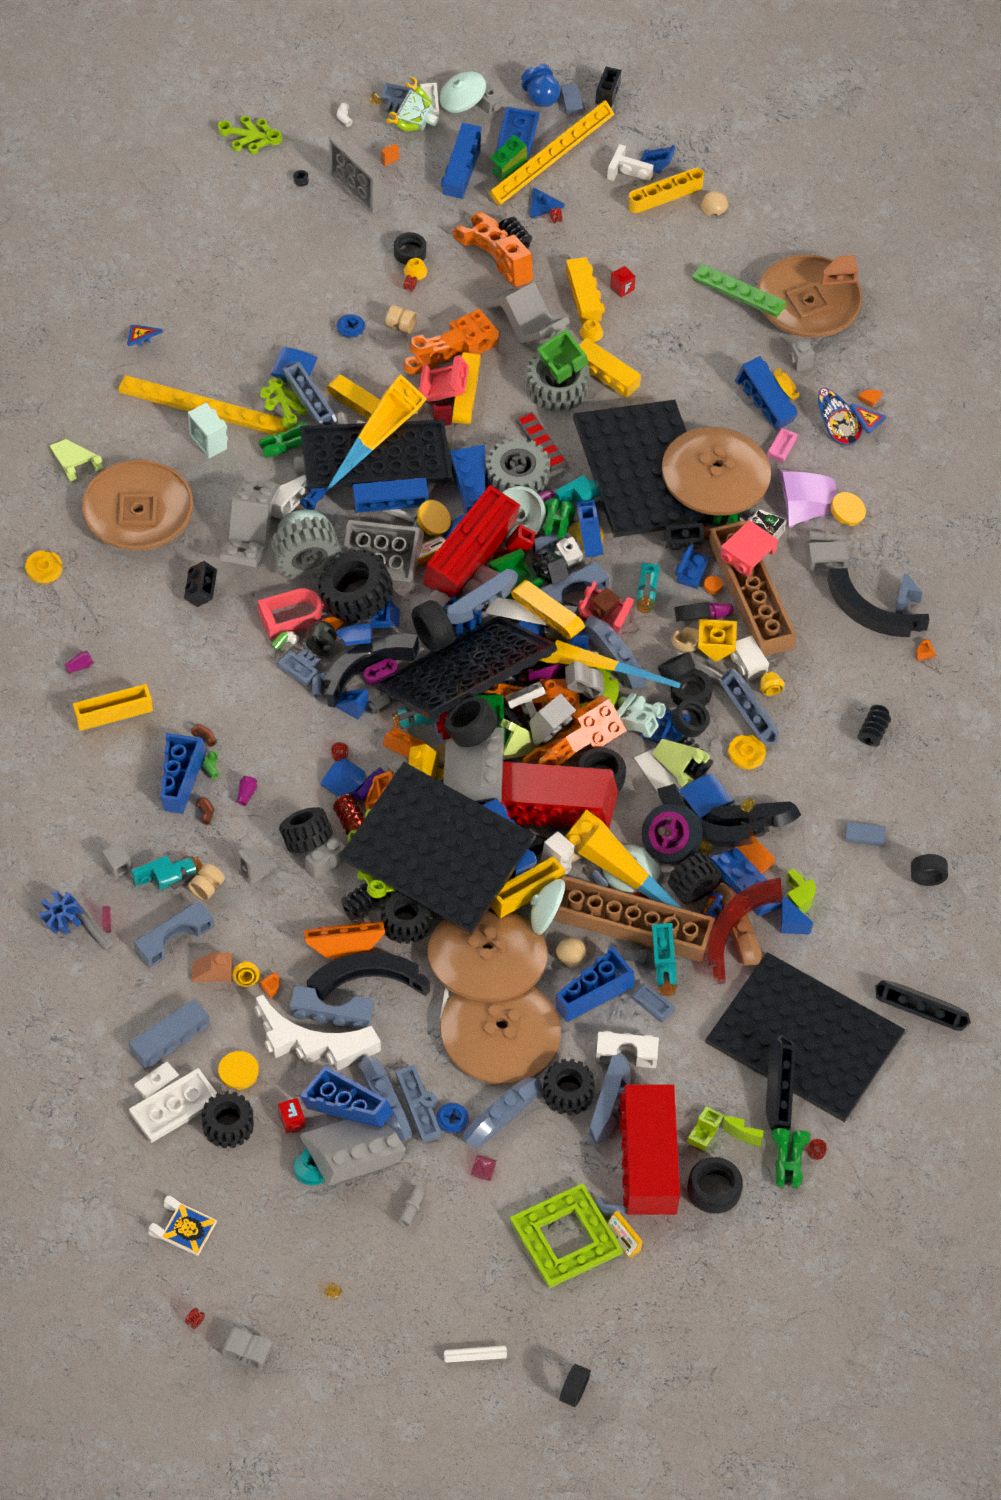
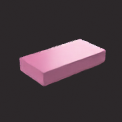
(782, 445)

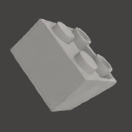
(550, 720)

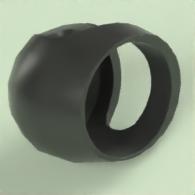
(320, 635)

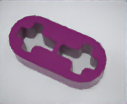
(379, 671)

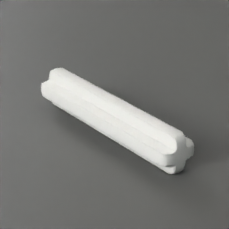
(473, 1354)

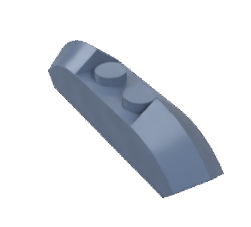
(309, 394)
(499, 586)
(614, 648)
(750, 706)
(378, 1082)
(502, 1111)
(603, 1120)

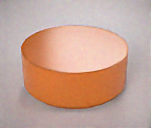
(713, 585)

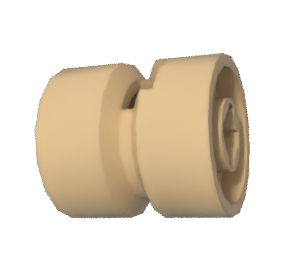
(403, 319)
(205, 883)

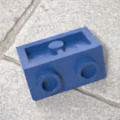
(692, 568)

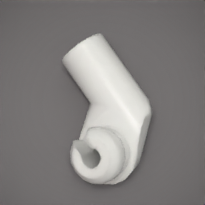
(342, 113)

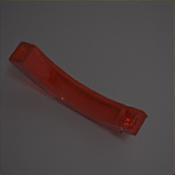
(744, 902)

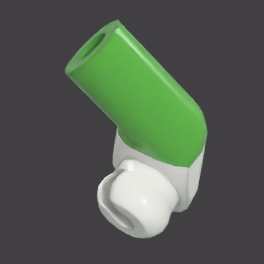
(286, 636)

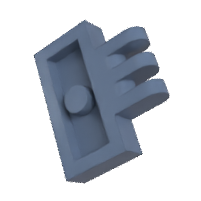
(394, 95)
(300, 666)

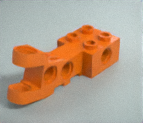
(511, 255)
(466, 334)
(552, 688)
(592, 727)

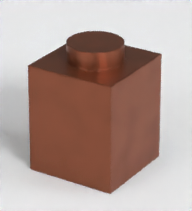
(604, 603)

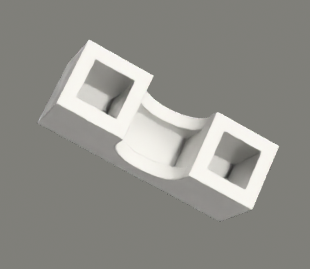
(643, 1047)

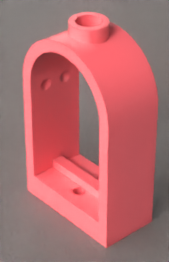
(267, 605)

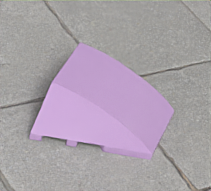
(806, 495)

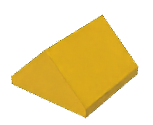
(717, 638)

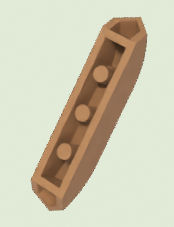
(743, 932)

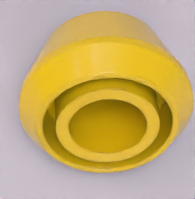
(416, 268)
(592, 330)
(771, 684)
(246, 974)

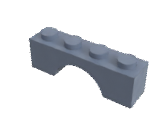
(578, 582)
(193, 920)
(355, 1014)

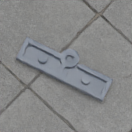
(419, 1103)

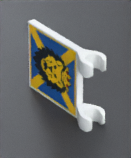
(186, 1229)

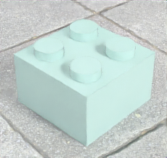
(207, 430)

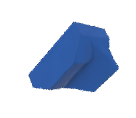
(387, 617)

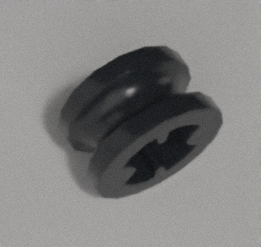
(301, 182)

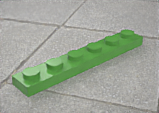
(739, 290)

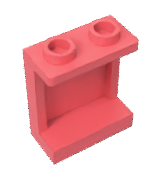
(444, 381)
(748, 548)
(614, 619)

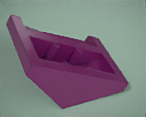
(551, 672)

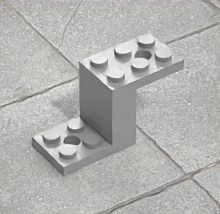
(527, 313)
(250, 522)

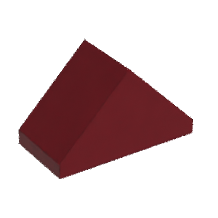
(442, 411)

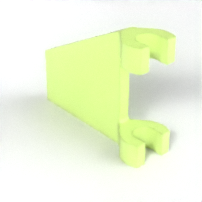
(72, 455)
(519, 742)
(677, 757)

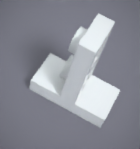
(628, 166)
(524, 698)

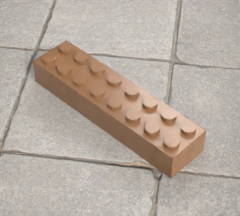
(755, 598)
(632, 917)

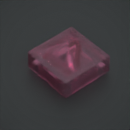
(483, 1167)

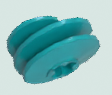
(307, 1170)

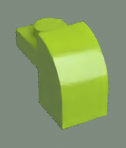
(802, 892)

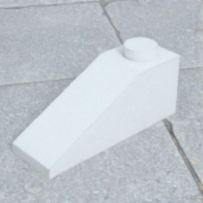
(289, 497)

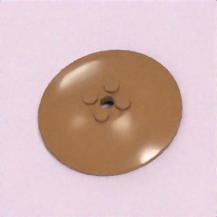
(799, 280)
(135, 484)
(710, 488)
(484, 973)
(500, 1054)

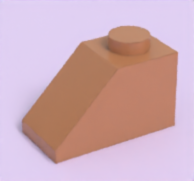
(841, 270)
(213, 968)

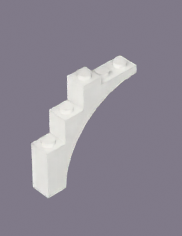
(339, 1048)

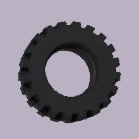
(348, 569)

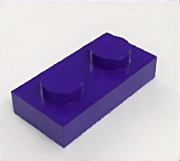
(362, 791)

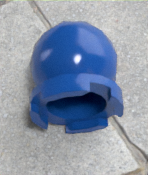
(541, 85)

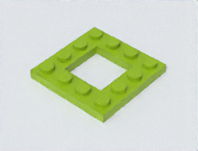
(554, 1270)

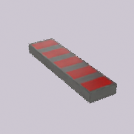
(534, 431)

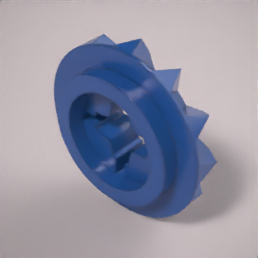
(353, 320)
(446, 1112)

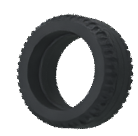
(432, 625)
(476, 732)
(605, 757)
(711, 1203)

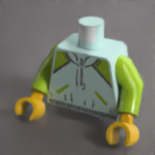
(414, 111)

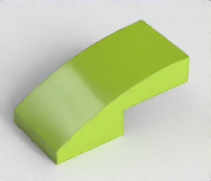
(705, 1128)
(736, 1128)

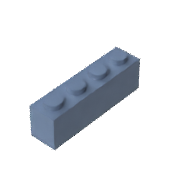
(169, 1034)

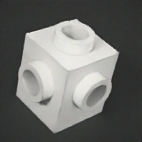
(570, 551)

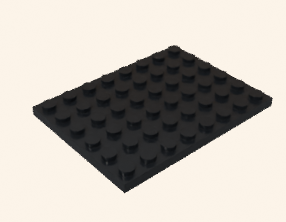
(626, 461)
(466, 667)
(437, 847)
(834, 1037)

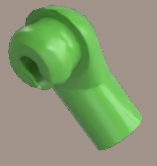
(209, 764)

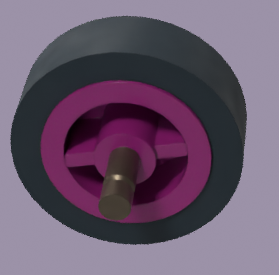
(672, 833)

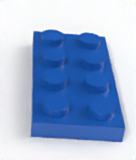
(519, 123)
(741, 874)

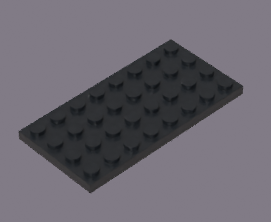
(410, 452)

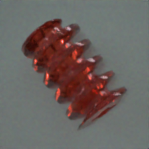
(348, 812)

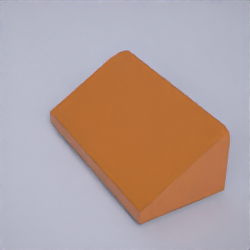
(401, 742)
(758, 855)

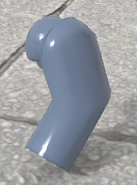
(317, 681)
(599, 879)
(608, 1209)

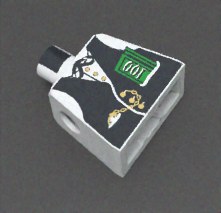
(770, 523)

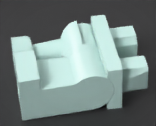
(639, 715)

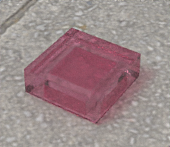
(106, 918)

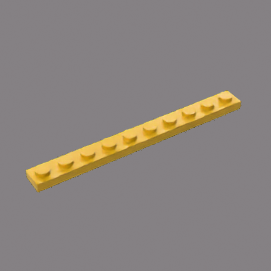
(551, 153)
(189, 401)

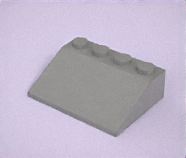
(356, 178)
(394, 544)
(476, 769)
(352, 1149)

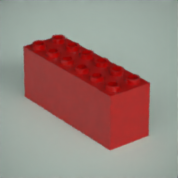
(472, 542)
(557, 794)
(649, 1149)

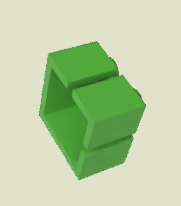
(562, 356)

